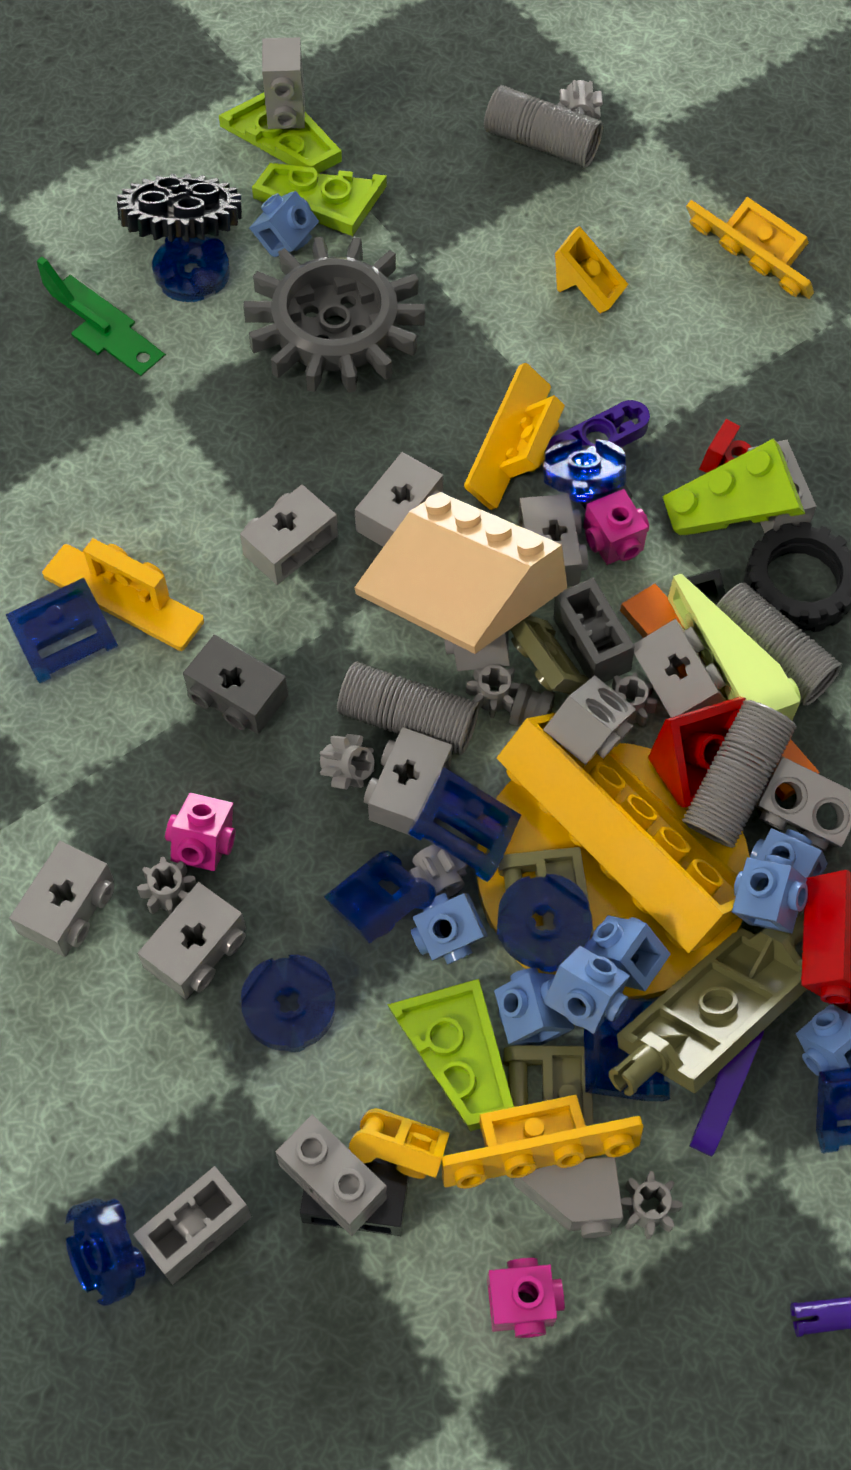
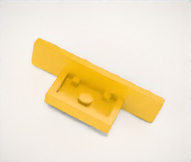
(762, 238)
(516, 436)
(126, 590)
(538, 1137)

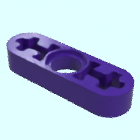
(607, 422)
(723, 1099)

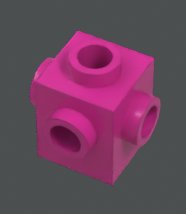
(615, 527)
(201, 832)
(512, 1313)

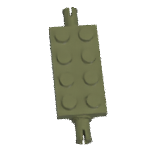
(713, 1010)

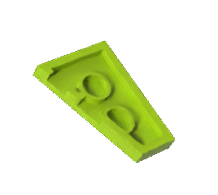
(293, 146)
(335, 200)
(735, 492)
(458, 1047)

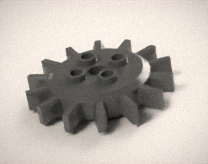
(324, 288)

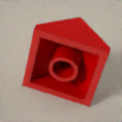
(689, 746)

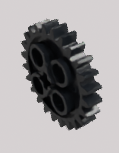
(179, 207)

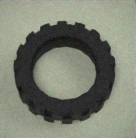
(808, 541)

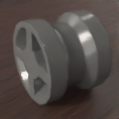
(530, 704)

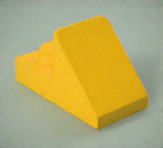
(584, 265)

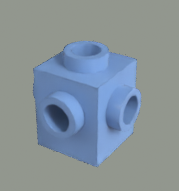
(284, 223)
(793, 846)
(770, 893)
(465, 924)
(631, 948)
(588, 990)
(524, 1012)
(827, 1040)

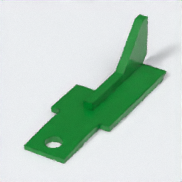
(104, 324)

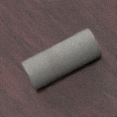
(553, 129)
(802, 661)
(423, 709)
(731, 785)

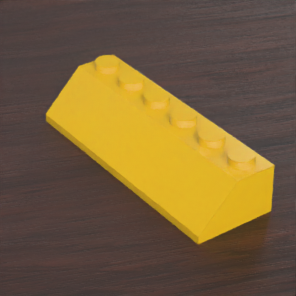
(628, 833)

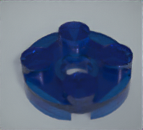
(194, 285)
(585, 468)
(542, 895)
(293, 1029)
(103, 1250)

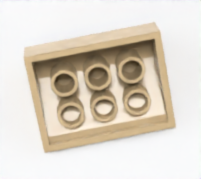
(463, 572)

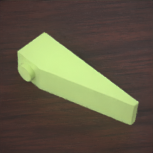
(739, 659)

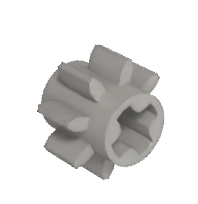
(581, 98)
(493, 676)
(640, 692)
(347, 761)
(439, 869)
(165, 874)
(652, 1218)

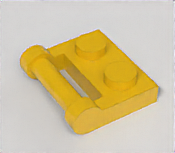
(399, 1140)

